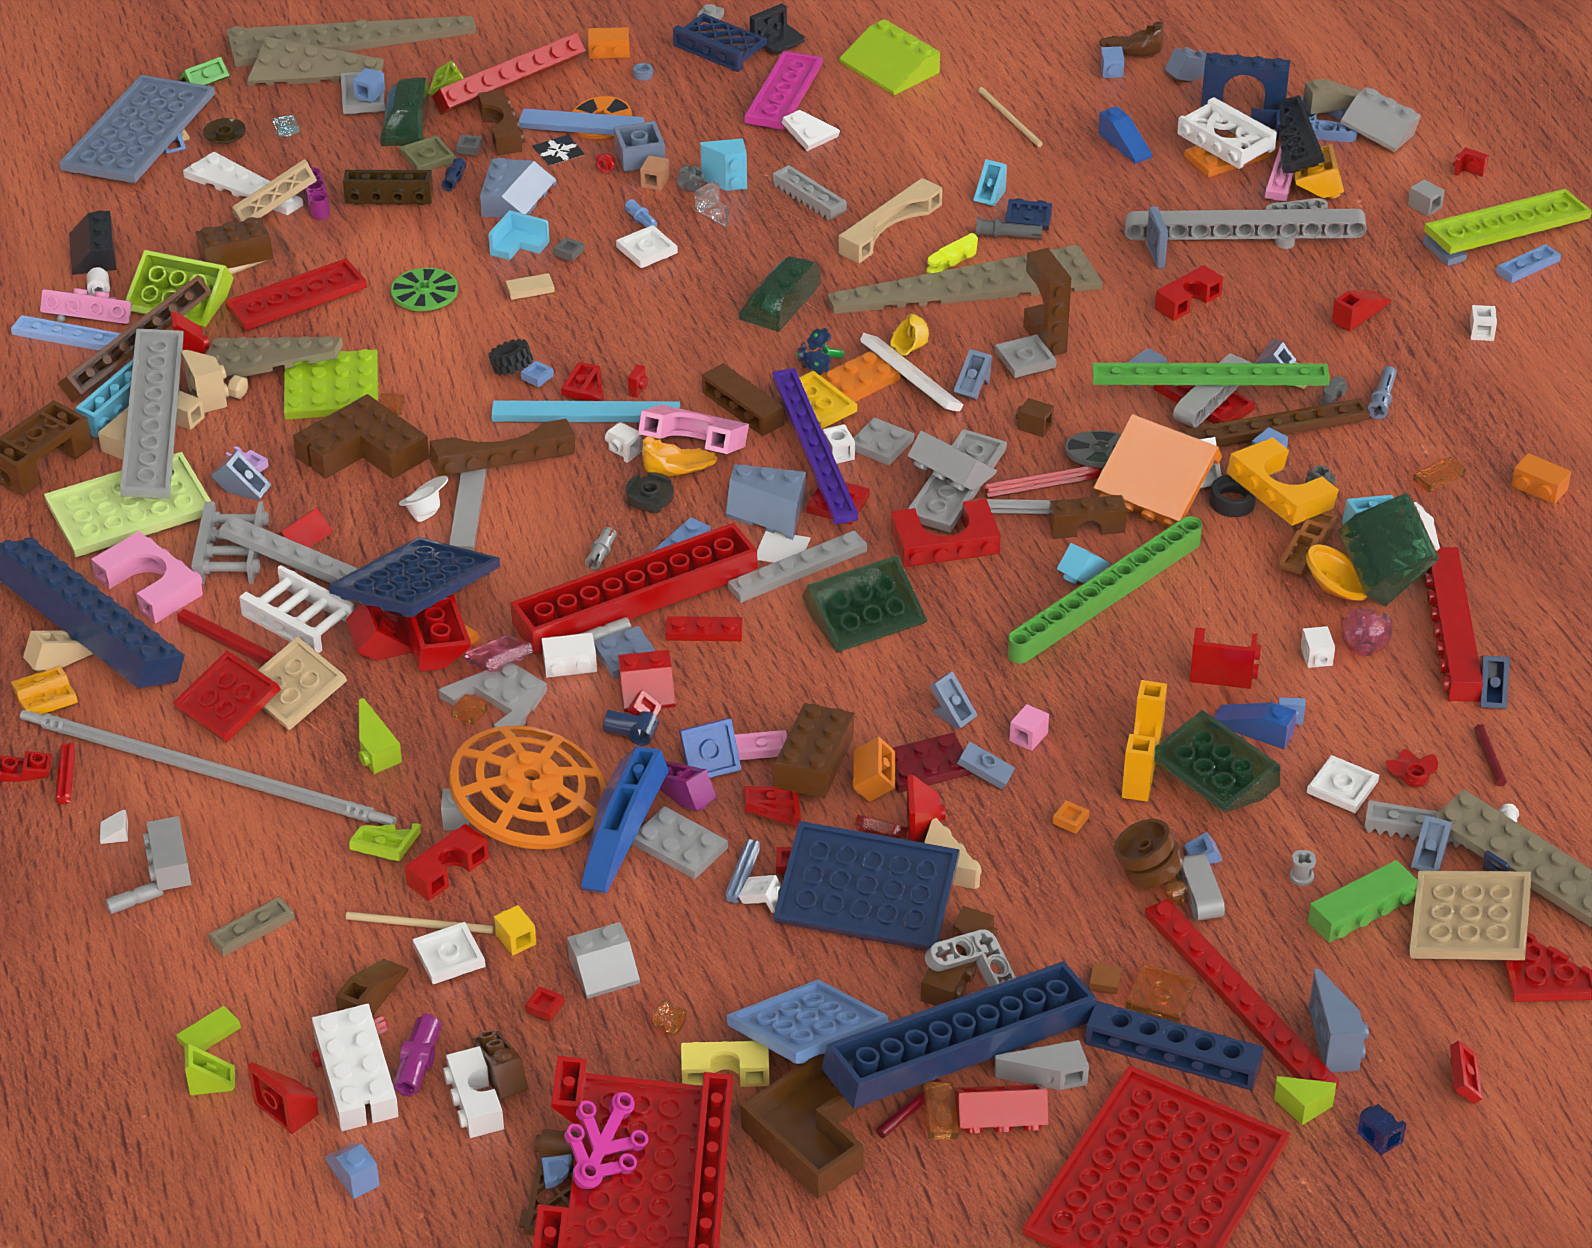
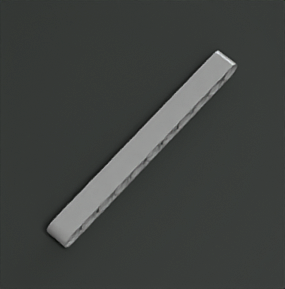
(1258, 224)

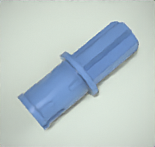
(639, 213)

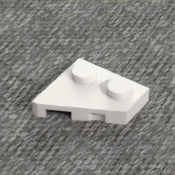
(809, 130)

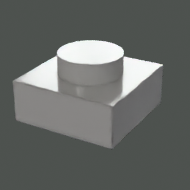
(712, 10)

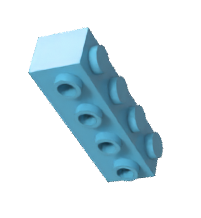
(107, 400)

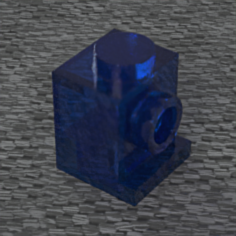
(1380, 1129)

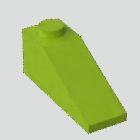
(377, 743)

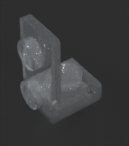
(708, 203)

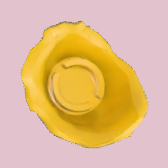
(910, 335)

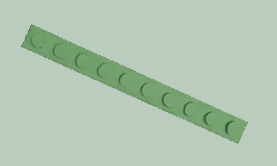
(1210, 374)

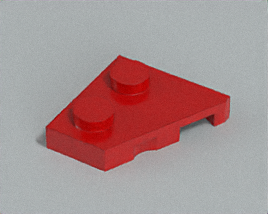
(584, 383)

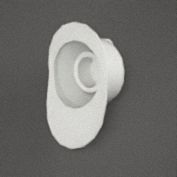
(425, 500)

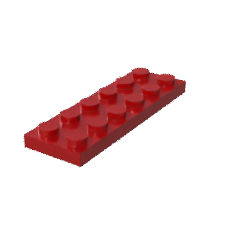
(295, 294)

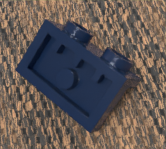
(1029, 212)

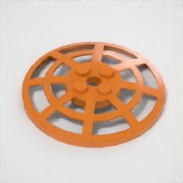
(513, 782)

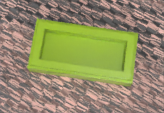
(210, 1029)

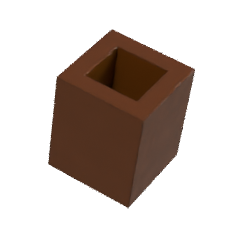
(1035, 417)

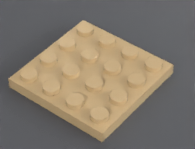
(1471, 915)

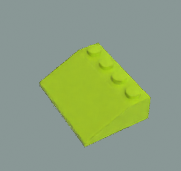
(891, 57)
(164, 274)

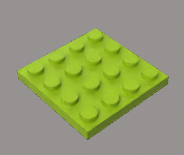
(330, 384)

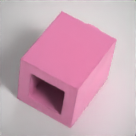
(1029, 727)

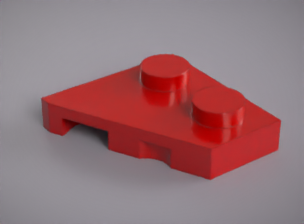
(773, 803)

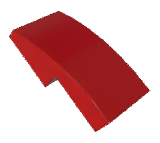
(31, 767)

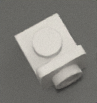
(760, 890)

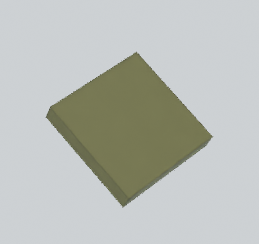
(427, 154)

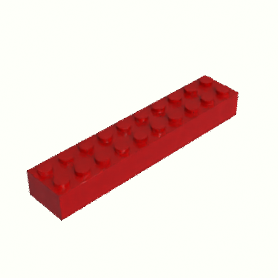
(635, 586)

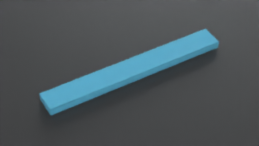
(573, 410)

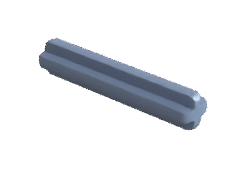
(742, 870)

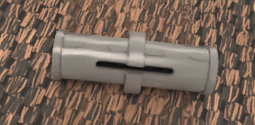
(600, 548)

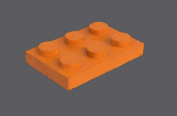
(862, 376)

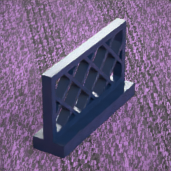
(716, 49)

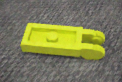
(952, 254)

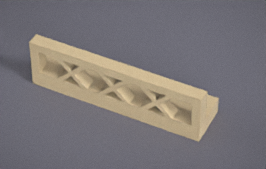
(275, 192)

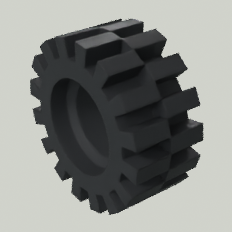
(510, 357)

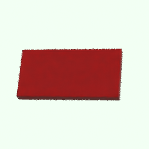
(1232, 409)

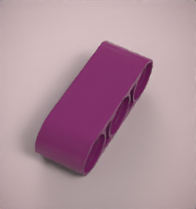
(317, 197)

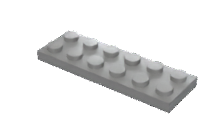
(941, 503)

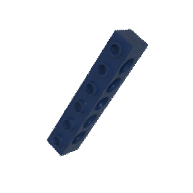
(1174, 1045)

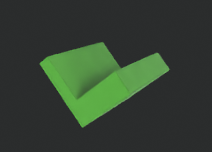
(206, 72)

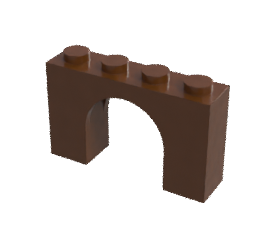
(1051, 318)

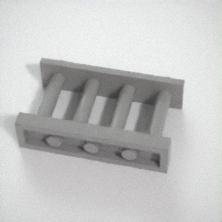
(208, 534)

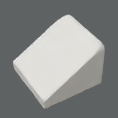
(114, 828)

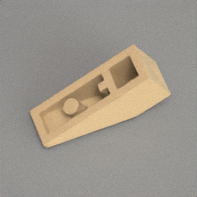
(53, 649)

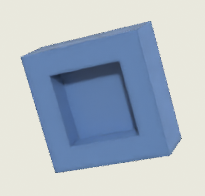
(537, 373)
(1296, 704)

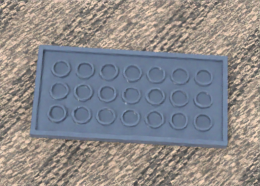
(137, 128)

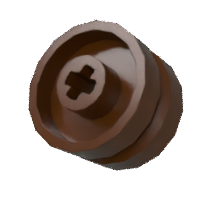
(1149, 853)

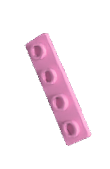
(86, 305)

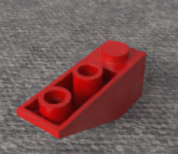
(1356, 307)

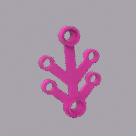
(602, 1143)

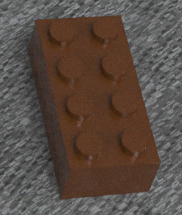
(814, 750)

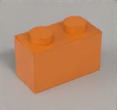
(608, 43)
(1541, 478)
(874, 769)

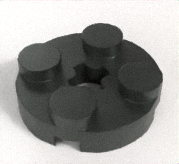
(640, 494)

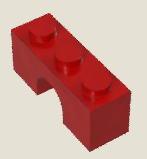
(1175, 298)
(460, 848)

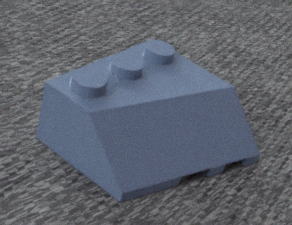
(513, 187)
(766, 497)

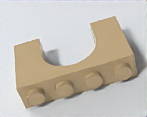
(113, 435)

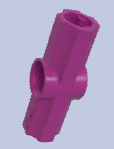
(417, 1055)

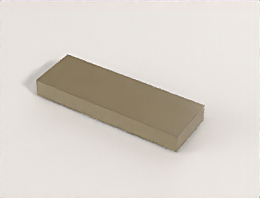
(251, 926)

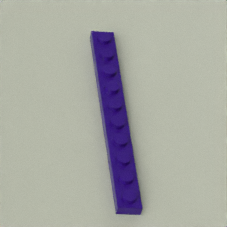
(815, 446)

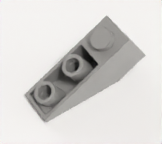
(1053, 1066)

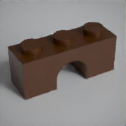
(1069, 514)

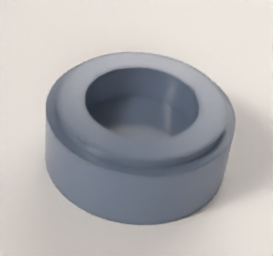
(642, 71)

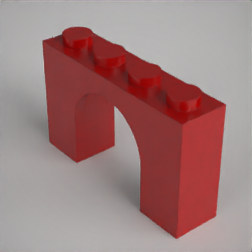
(922, 547)

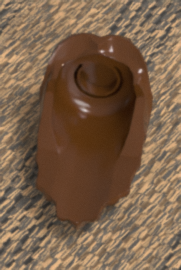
(1141, 43)

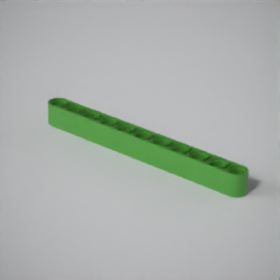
(1104, 590)

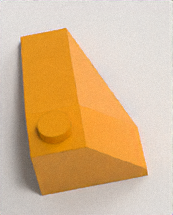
(1324, 178)

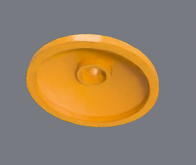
(1334, 573)

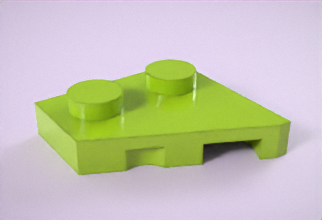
(445, 76)
(384, 840)

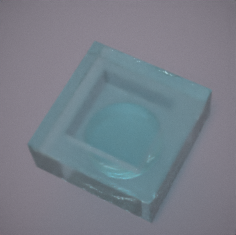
(286, 125)

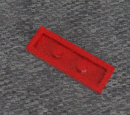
(704, 628)

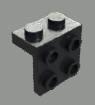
(773, 26)

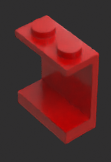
(1223, 663)

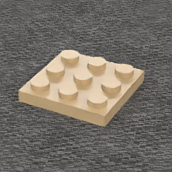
(304, 682)

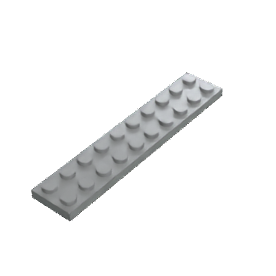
(152, 414)

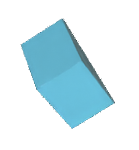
(991, 183)

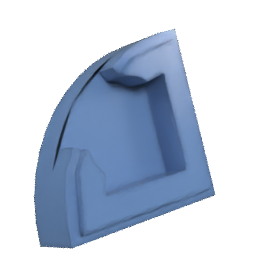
(556, 1169)

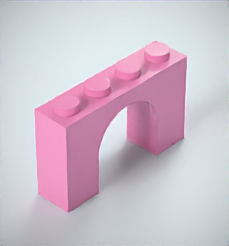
(720, 433)
(142, 555)

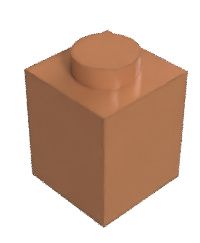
(654, 173)

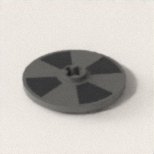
(1091, 447)

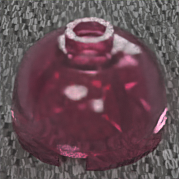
(1366, 631)

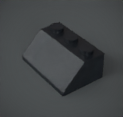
(93, 243)

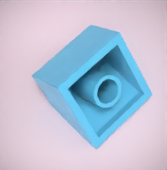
(725, 163)

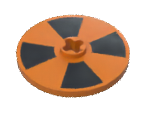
(603, 105)

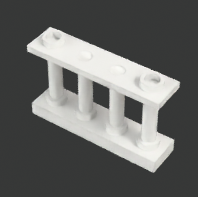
(290, 627)

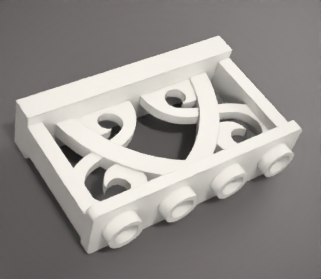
(1200, 126)

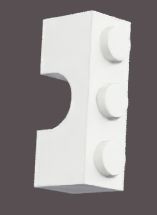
(478, 1110)

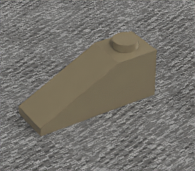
(1327, 96)

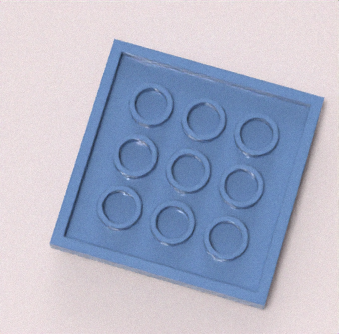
(805, 1020)

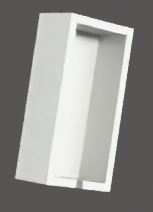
(355, 1066)

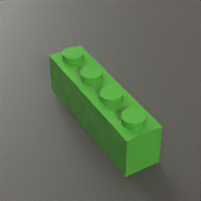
(1362, 901)

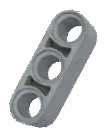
(1203, 891)

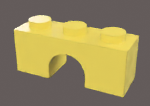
(745, 1058)

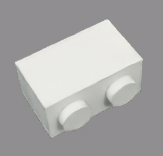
(569, 655)

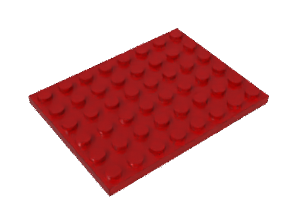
(1157, 1172)

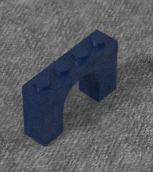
(1270, 72)

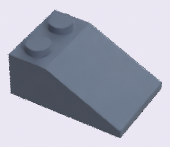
(1336, 1025)

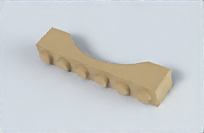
(917, 200)

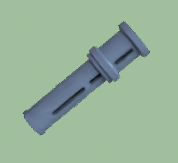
(1381, 397)

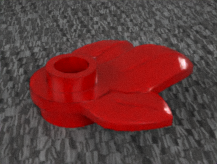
(1412, 769)

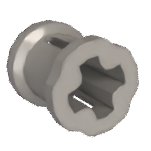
(1302, 872)

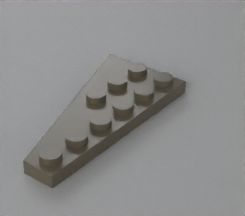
(305, 63)
(259, 355)

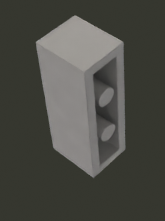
(166, 853)

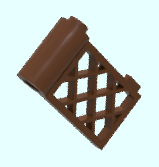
(548, 1144)

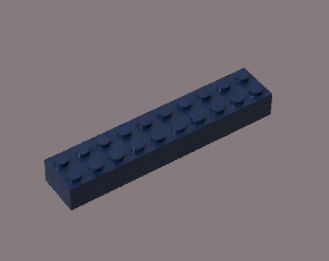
(88, 614)
(957, 1034)

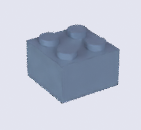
(636, 143)

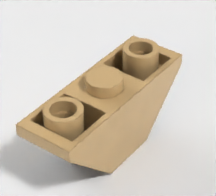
(967, 870)

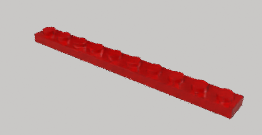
(1237, 993)

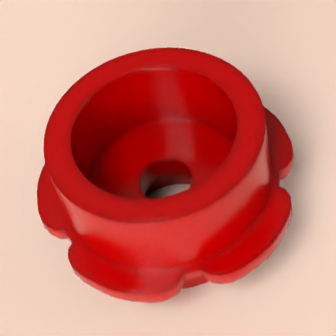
(609, 161)

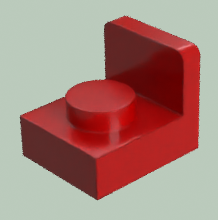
(1471, 162)

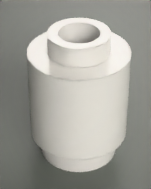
(97, 280)

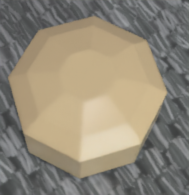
(237, 386)

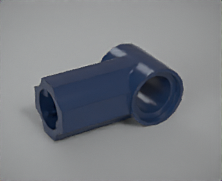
(637, 728)

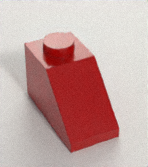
(193, 336)

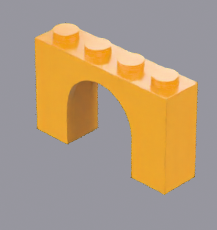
(1291, 502)
(1140, 749)

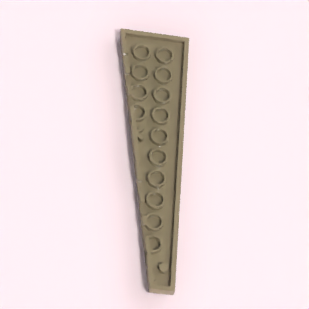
(347, 36)
(969, 283)

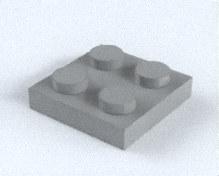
(1025, 356)
(882, 441)

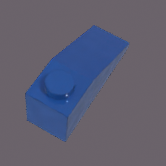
(1123, 135)
(1259, 721)

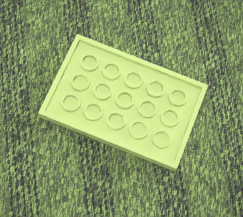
(98, 518)

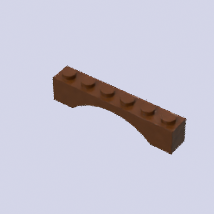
(459, 456)

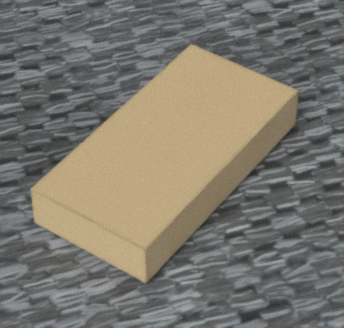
(530, 286)

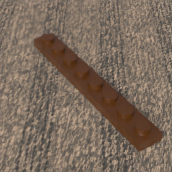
(1283, 422)

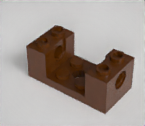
(36, 436)

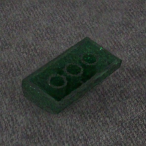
(405, 112)
(781, 293)

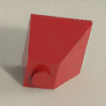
(922, 807)
(282, 1097)

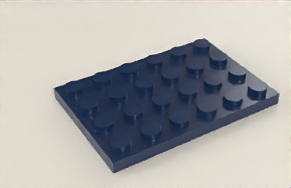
(414, 576)
(867, 885)

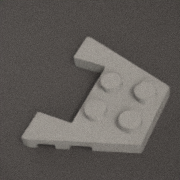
(508, 689)

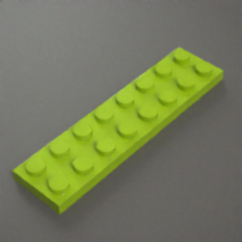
(1507, 221)

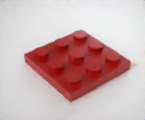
(226, 696)

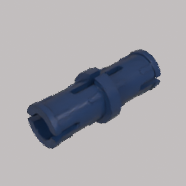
(454, 174)

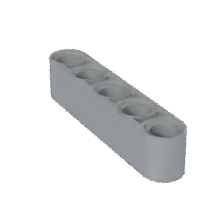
(1204, 399)

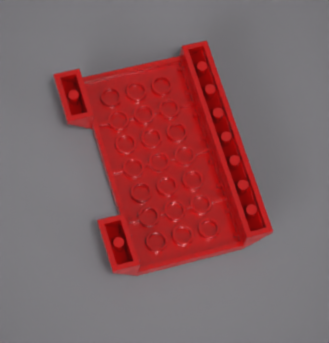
(679, 1174)

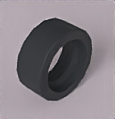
(1227, 506)

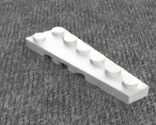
(235, 178)

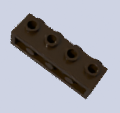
(388, 187)

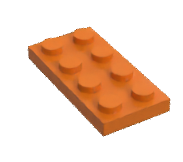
(1212, 165)

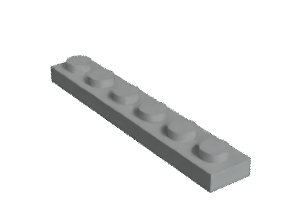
(284, 550)
(797, 566)

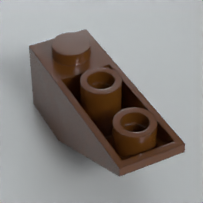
(370, 986)
(502, 1063)

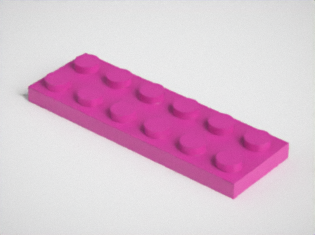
(783, 89)

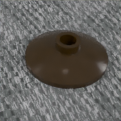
(224, 130)

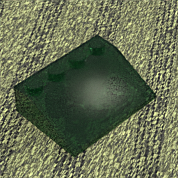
(1388, 547)
(864, 604)
(1218, 763)

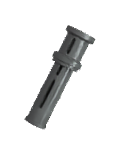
(996, 228)

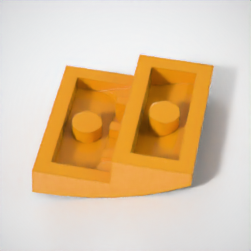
(44, 691)

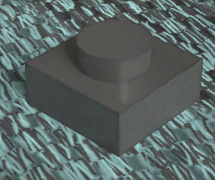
(469, 145)
(568, 249)

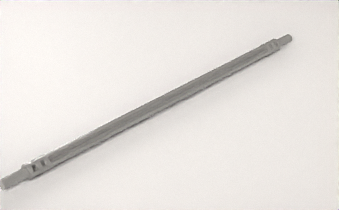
(209, 768)

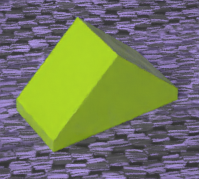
(207, 1072)
(1304, 1097)

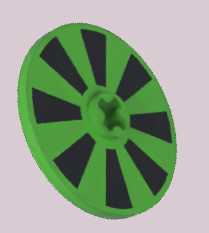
(424, 289)

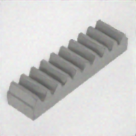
(809, 192)
(1398, 820)

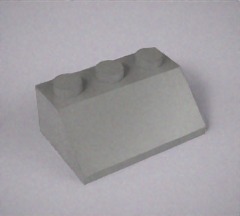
(1381, 119)
(949, 462)

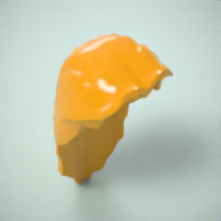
(672, 460)

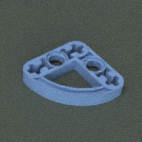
(1336, 130)

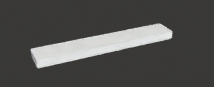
(911, 372)

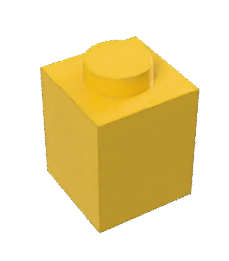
(515, 930)

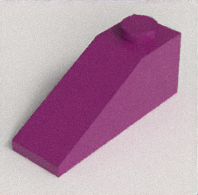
(688, 786)

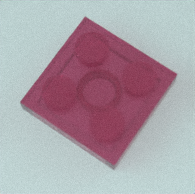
(498, 652)

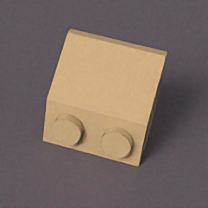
(205, 379)

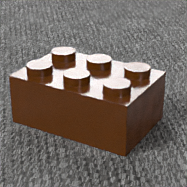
(235, 243)

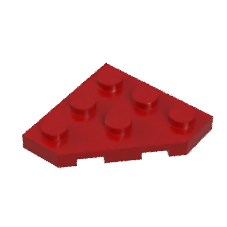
(1547, 975)

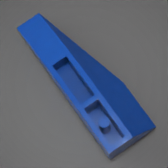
(621, 814)

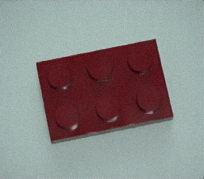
(929, 760)

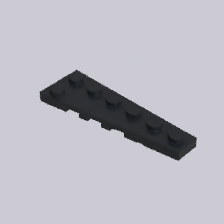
(1298, 138)

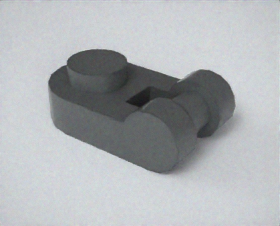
(1336, 389)

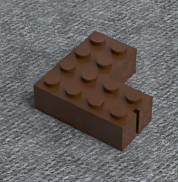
(358, 432)
(801, 1127)

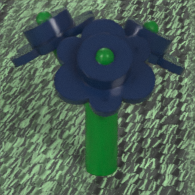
(819, 359)

